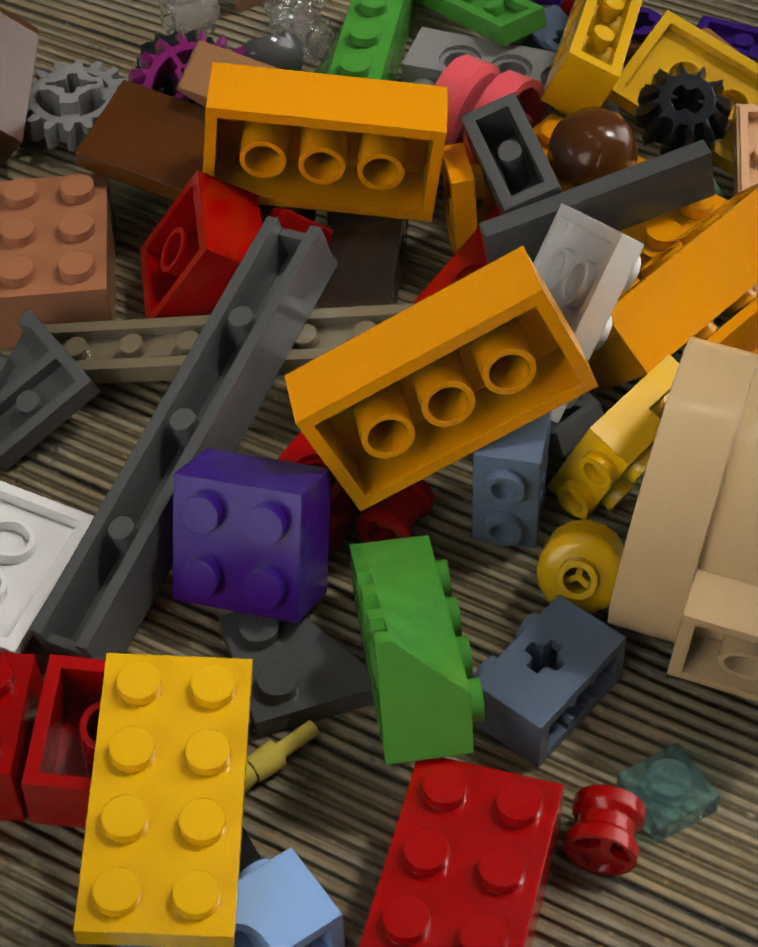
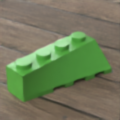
(370, 40)
(415, 650)

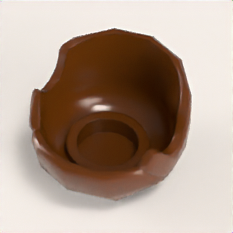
(591, 145)

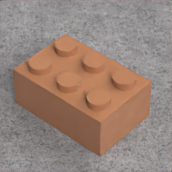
(56, 252)

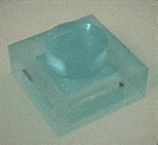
(671, 791)

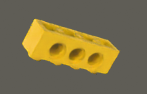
(590, 53)

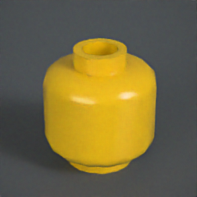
(585, 547)

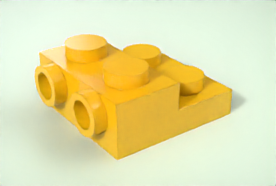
(615, 447)

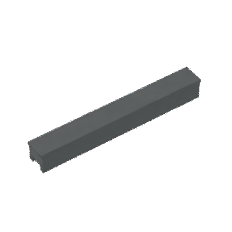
(206, 407)

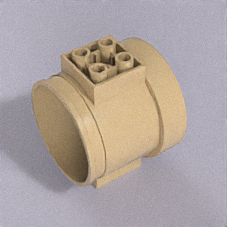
(695, 525)

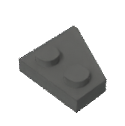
(37, 390)

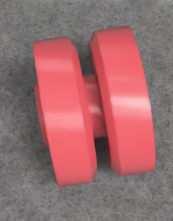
(479, 82)

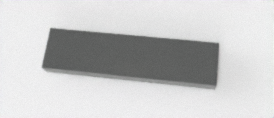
(615, 200)

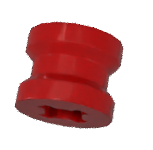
(605, 830)

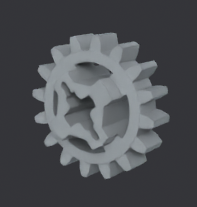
(69, 102)

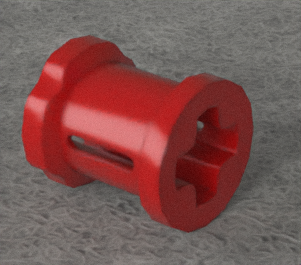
(396, 514)

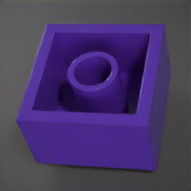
(251, 534)

